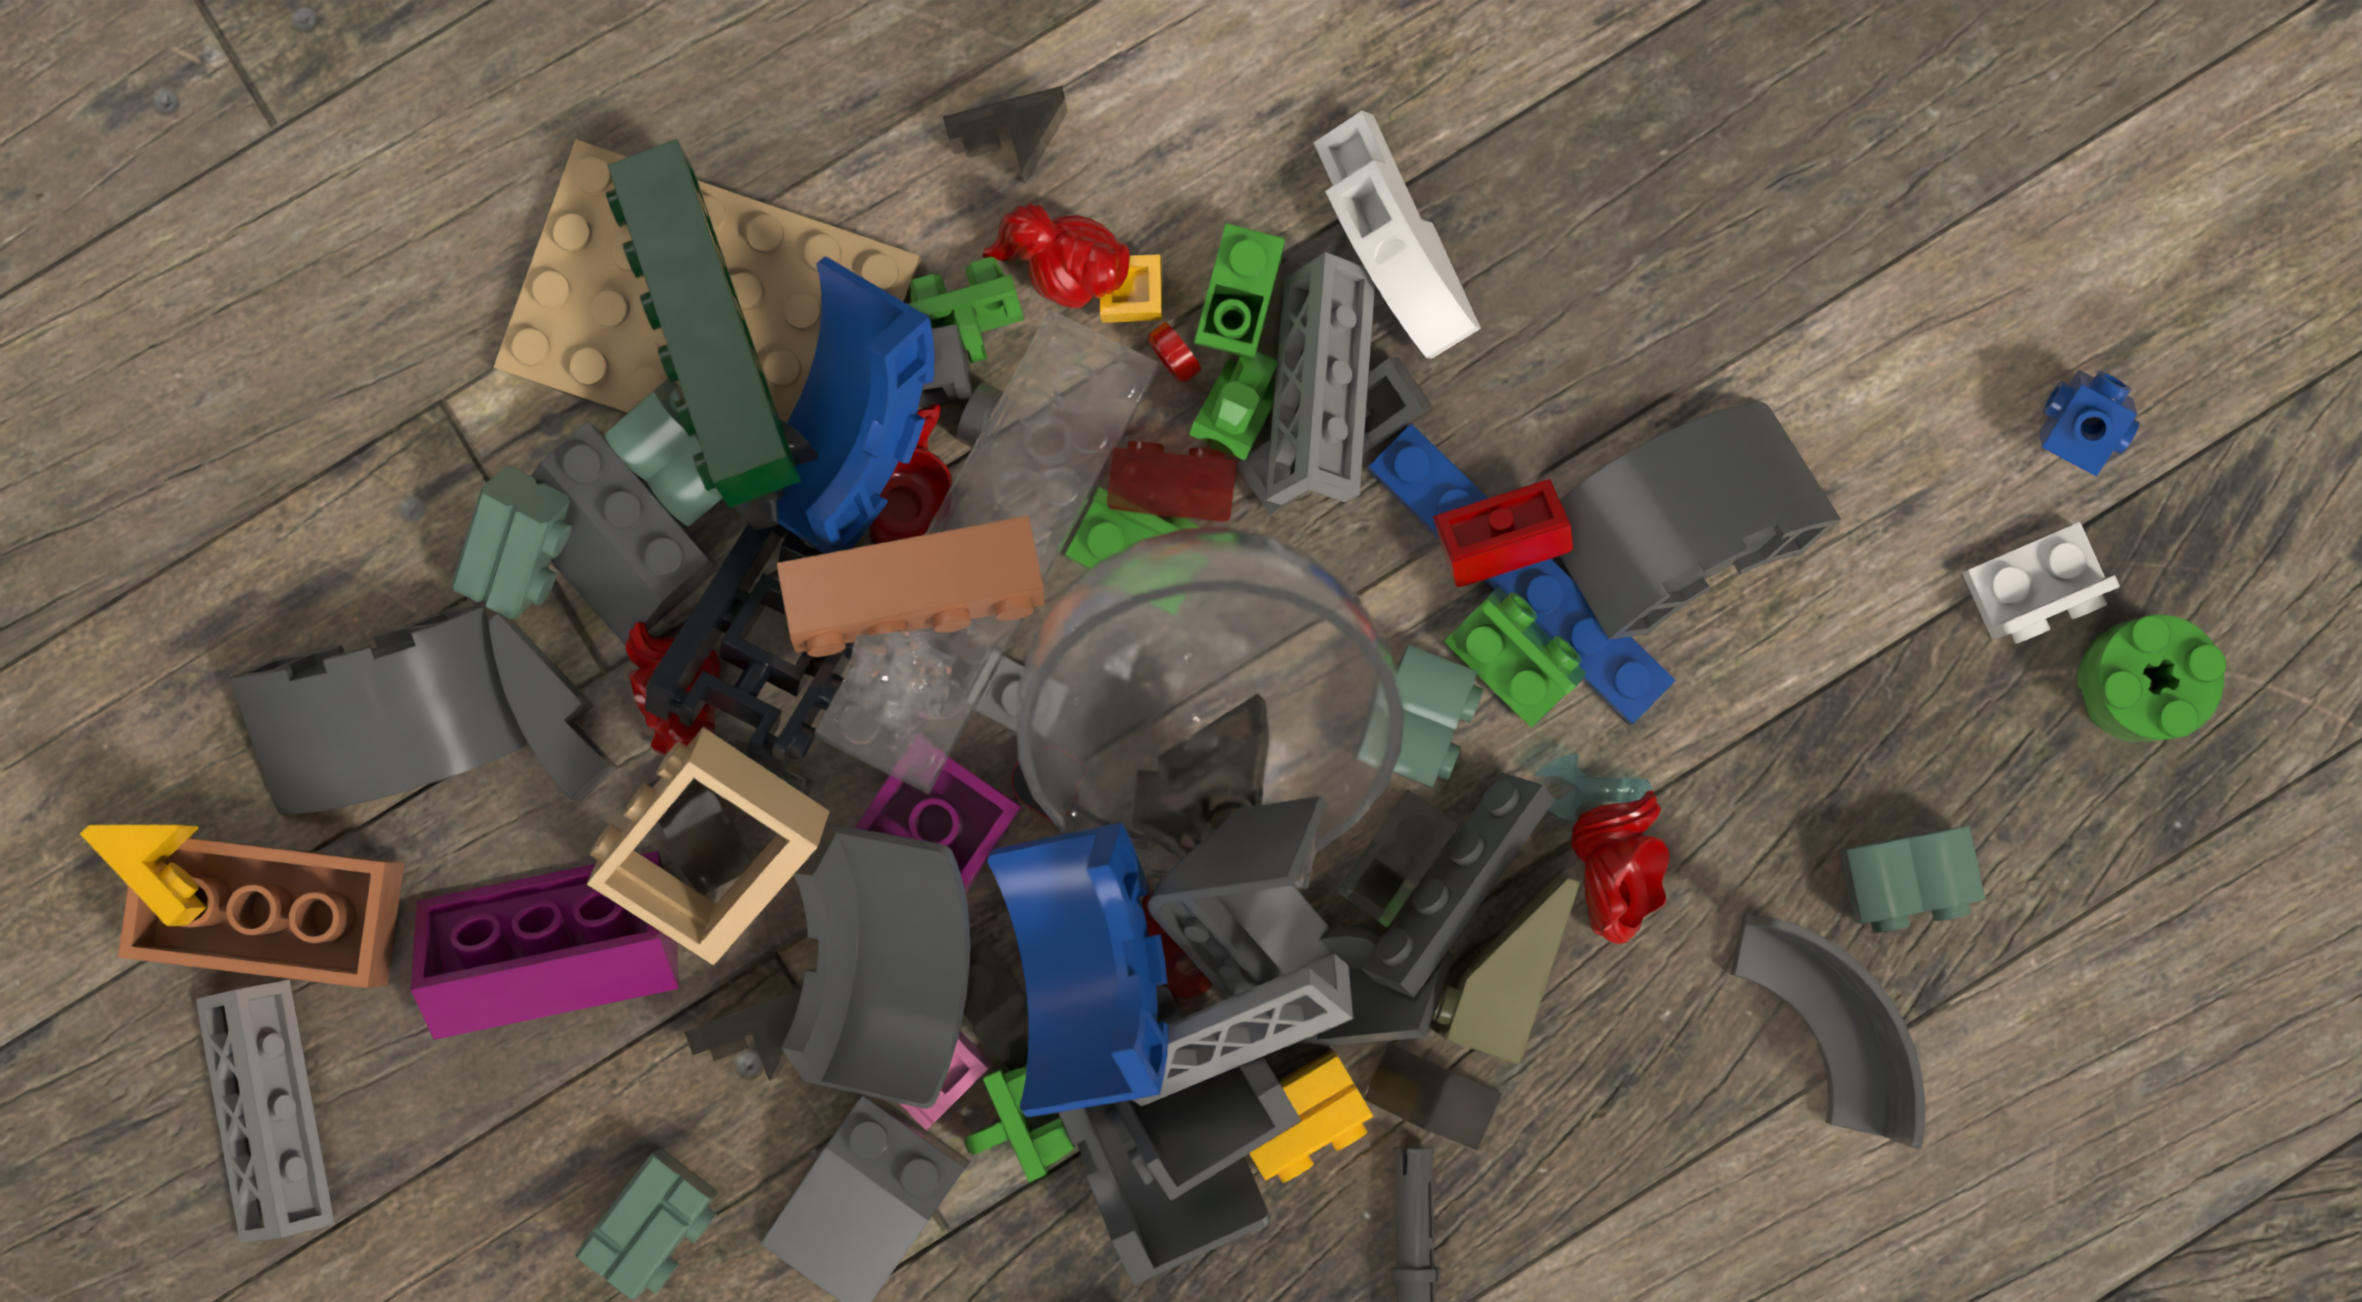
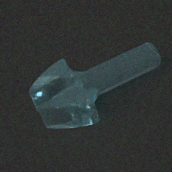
(1589, 787)

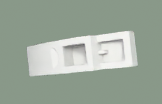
(1392, 239)

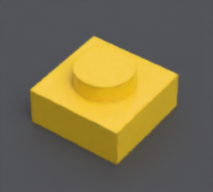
(1139, 296)

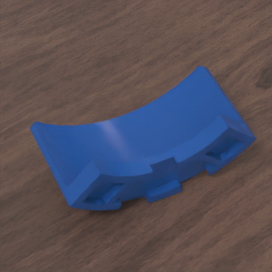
(856, 408)
(1085, 969)

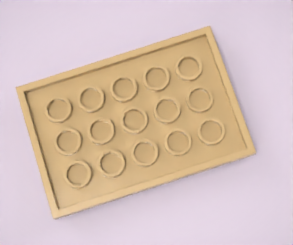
(582, 309)

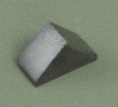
(1432, 1096)

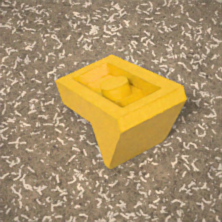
(139, 857)

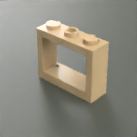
(669, 903)

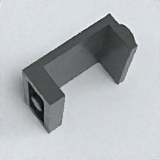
(1204, 1126)

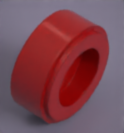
(1173, 353)

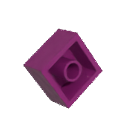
(957, 812)

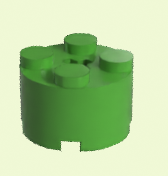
(2186, 672)

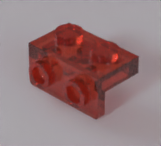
(1171, 484)

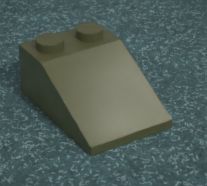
(1503, 984)

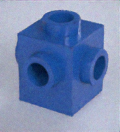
(2083, 439)

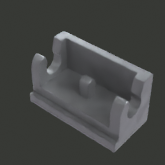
(950, 370)

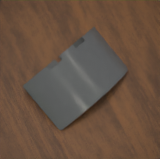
(1687, 509)
(381, 718)
(889, 966)
(1858, 1029)
(1140, 1218)

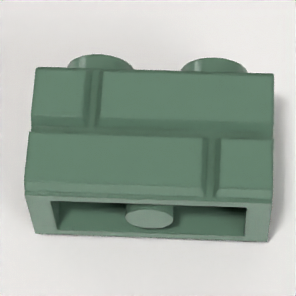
(512, 543)
(647, 1226)

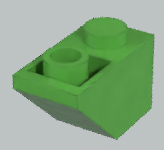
(1240, 291)

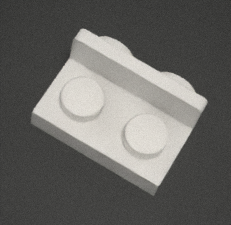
(2038, 582)

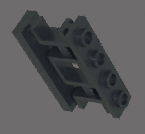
(732, 610)

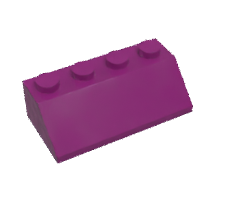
(532, 952)

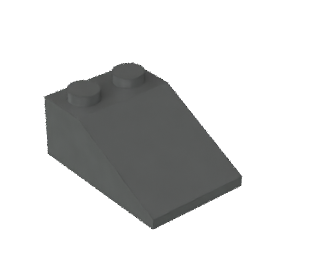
(864, 1201)

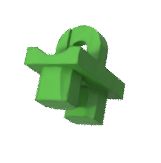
(989, 294)
(1237, 405)
(1033, 1147)

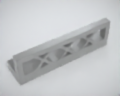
(1326, 380)
(1256, 1023)
(270, 1111)

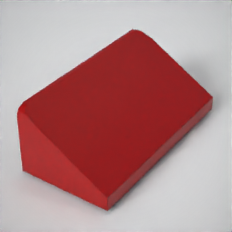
(1504, 533)

